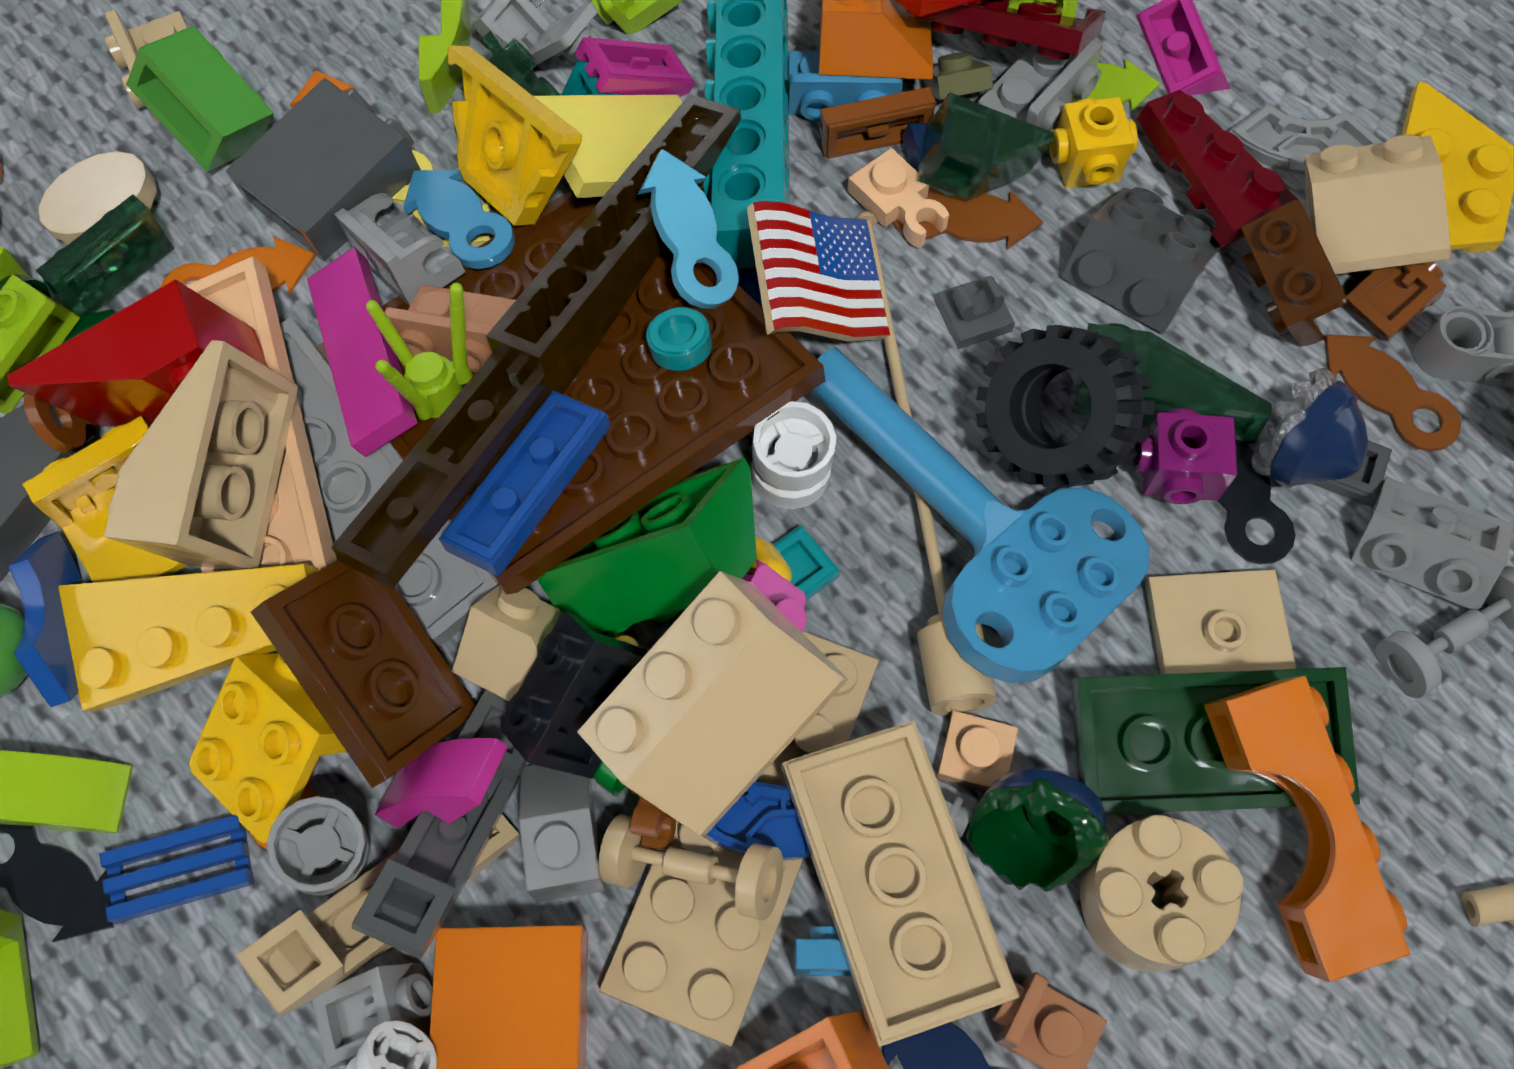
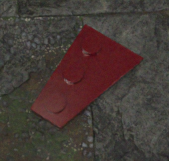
(1031, 23)
(1214, 162)

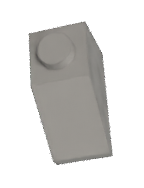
(558, 834)

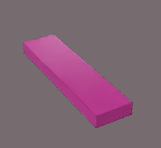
(353, 345)

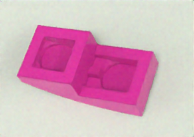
(443, 781)

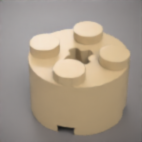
(1198, 888)

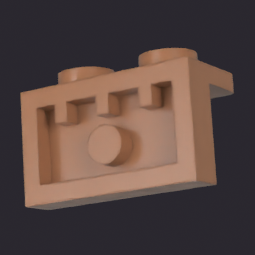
(428, 326)

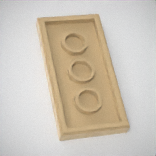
(897, 884)

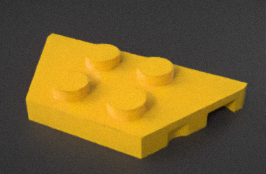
(508, 140)
(1474, 168)

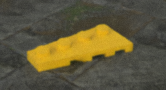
(165, 629)

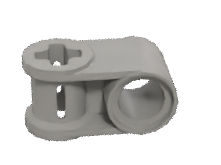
(1469, 347)

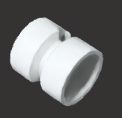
(793, 455)

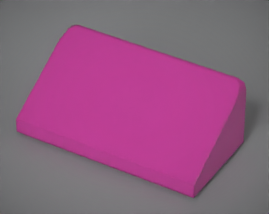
(1182, 48)

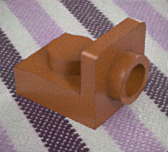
(1396, 296)

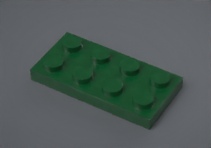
(1153, 749)

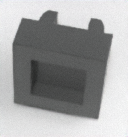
(975, 312)

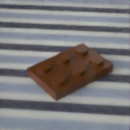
(365, 667)

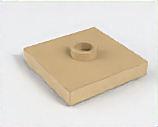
(1219, 622)

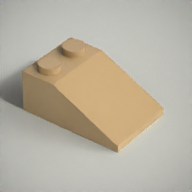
(208, 465)

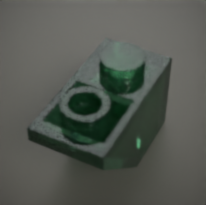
(978, 148)

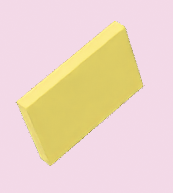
(613, 134)

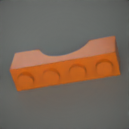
(1339, 907)

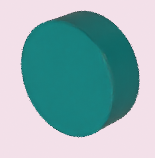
(679, 339)

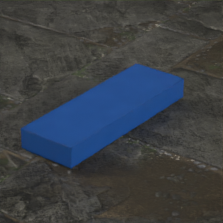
(525, 483)

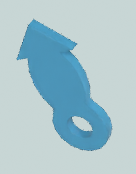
(457, 214)

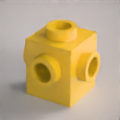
(1093, 142)

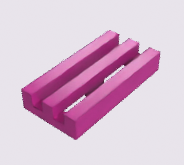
(634, 67)

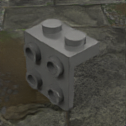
(1141, 256)

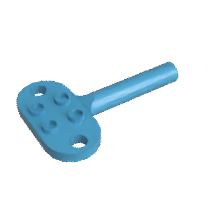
(1033, 572)

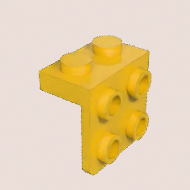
(78, 496)
(261, 742)

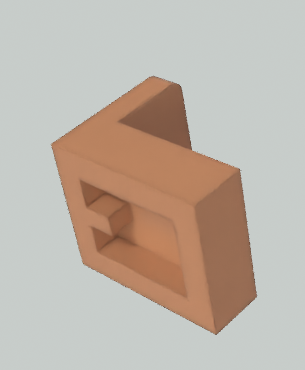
(1048, 1027)

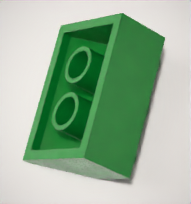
(661, 553)

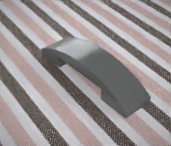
(438, 857)

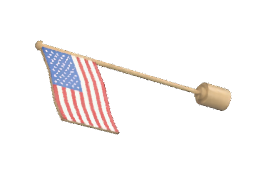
(829, 282)

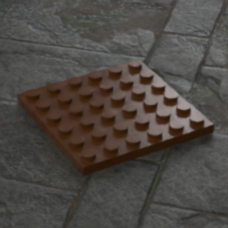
(658, 417)

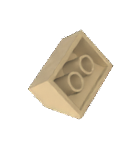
(712, 704)

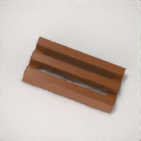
(873, 122)

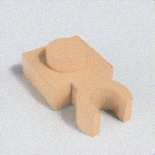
(892, 192)

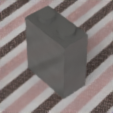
(323, 159)

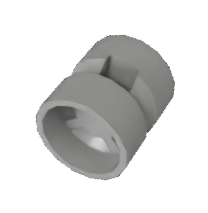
(318, 846)

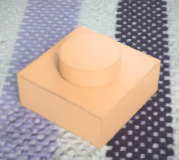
(976, 751)

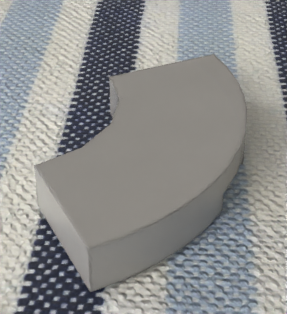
(1284, 139)

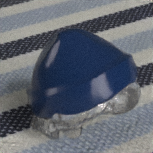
(1317, 434)

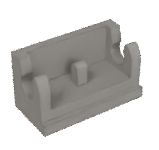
(398, 249)

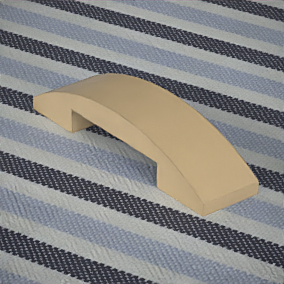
(321, 949)

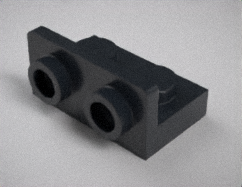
(562, 691)

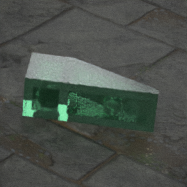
(1181, 383)

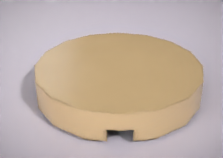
(91, 190)

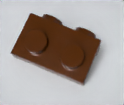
(1295, 270)

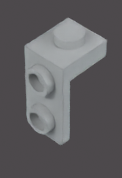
(525, 23)

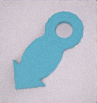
(689, 231)

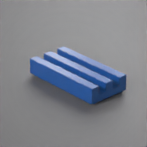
(119, 883)

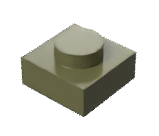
(959, 75)

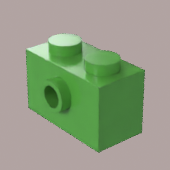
(199, 97)

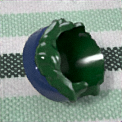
(1038, 828)

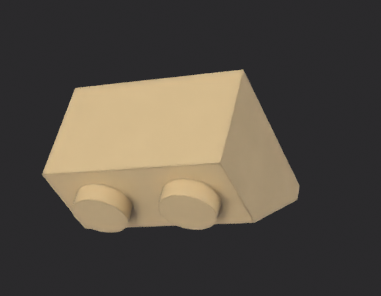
(1378, 204)

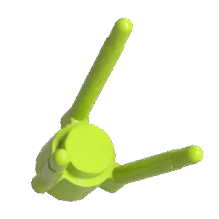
(429, 379)

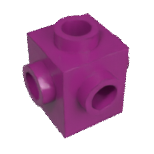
(1187, 456)

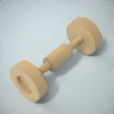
(756, 880)

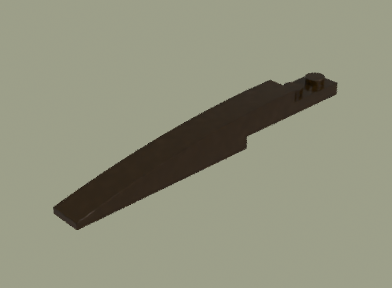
(534, 352)

